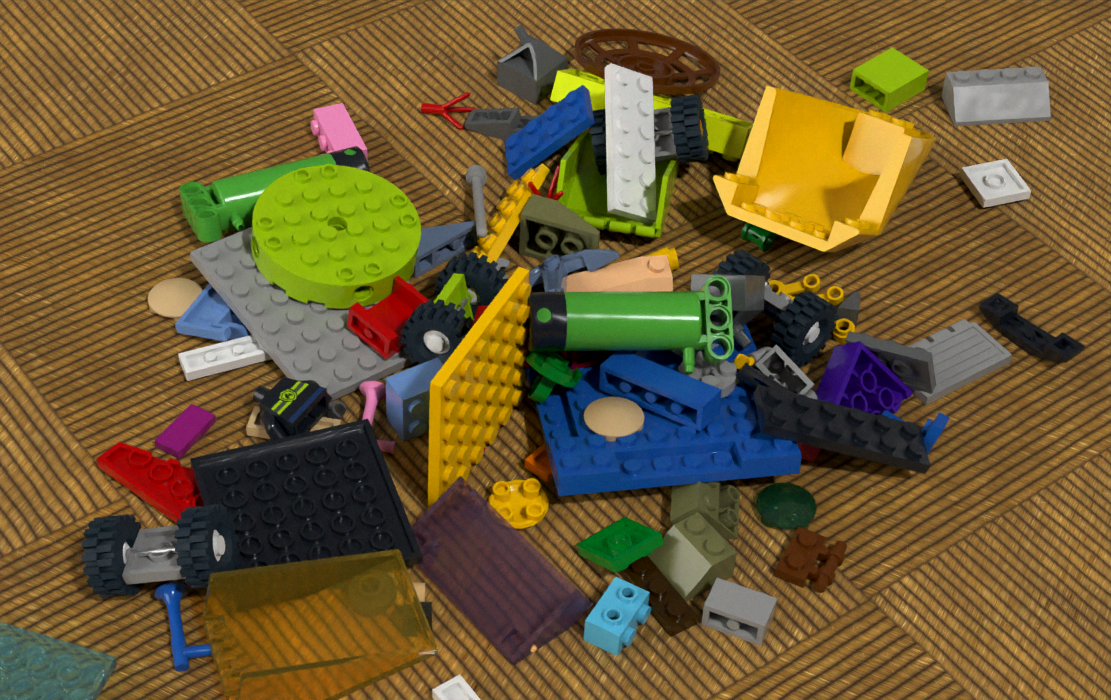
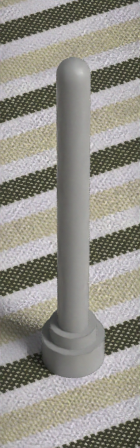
(477, 178)

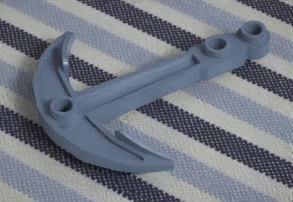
(555, 268)

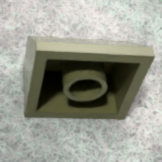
(694, 556)

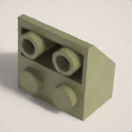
(713, 500)

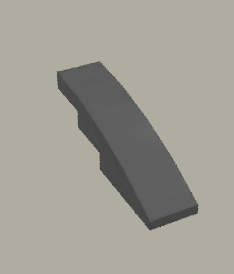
(497, 122)

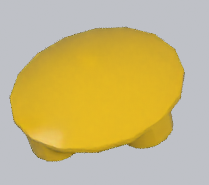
(520, 502)

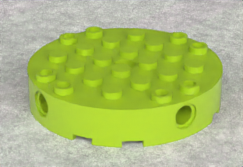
(335, 235)

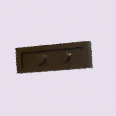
(665, 601)

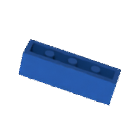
(660, 389)

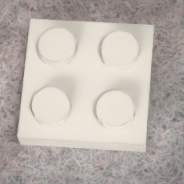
(995, 183)

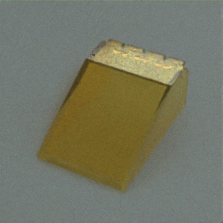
(315, 627)

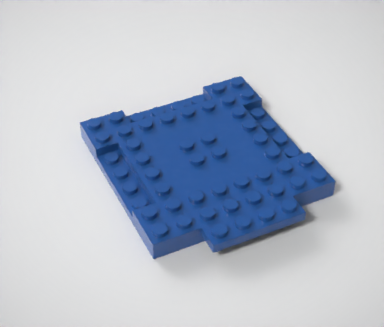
(664, 449)

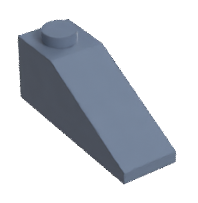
(442, 244)

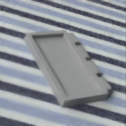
(960, 357)

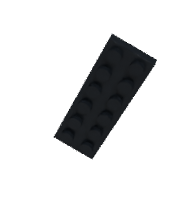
(841, 429)

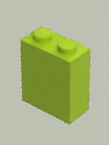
(889, 79)

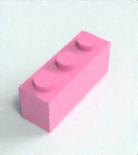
(336, 129)

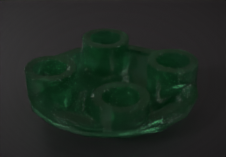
(786, 506)

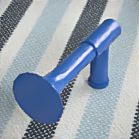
(171, 594)

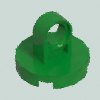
(551, 370)

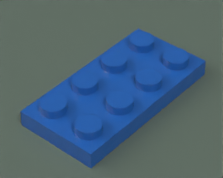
(549, 132)

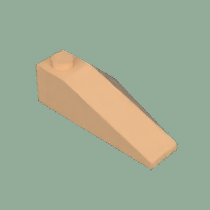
(631, 275)

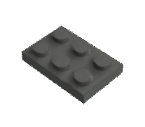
(909, 364)

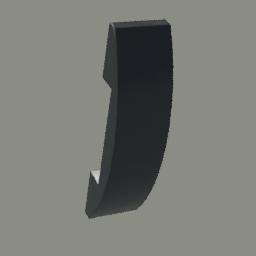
(1005, 319)

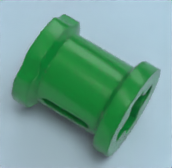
(758, 235)

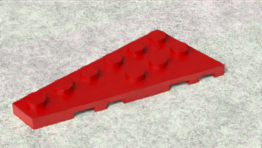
(156, 481)

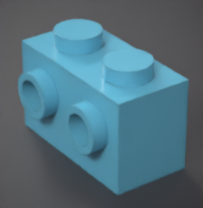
(617, 616)

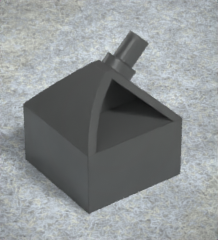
(530, 68)
(746, 300)

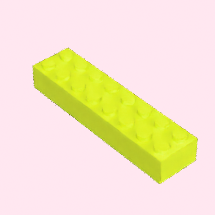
(725, 133)

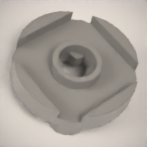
(719, 376)

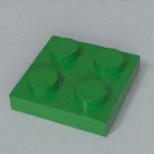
(620, 544)

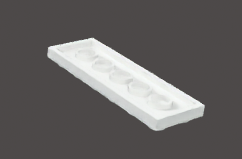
(630, 144)

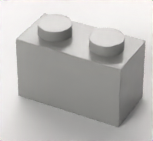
(739, 611)

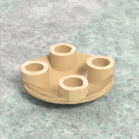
(173, 297)
(614, 417)

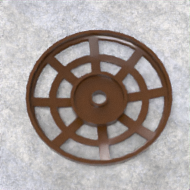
(648, 62)

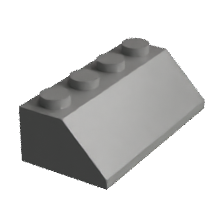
(997, 96)

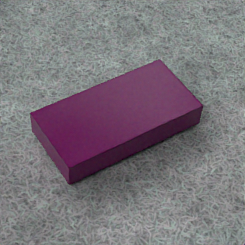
(185, 431)

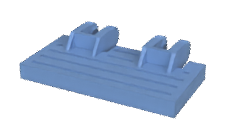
(211, 318)

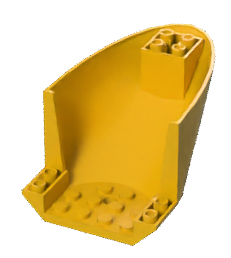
(822, 170)

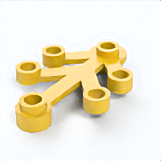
(798, 287)

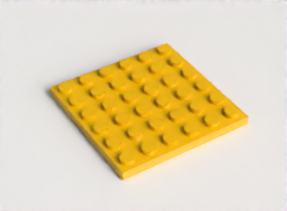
(478, 387)

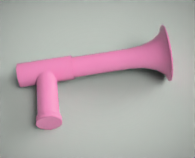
(374, 392)

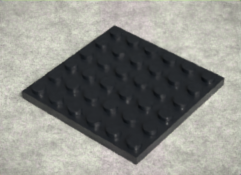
(308, 497)

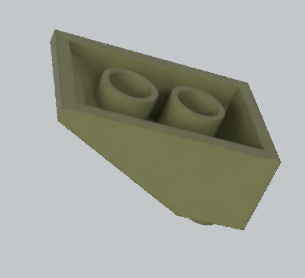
(553, 229)

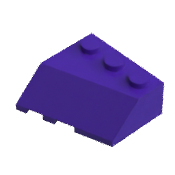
(861, 381)

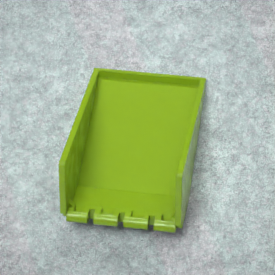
(587, 191)

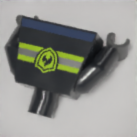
(295, 407)

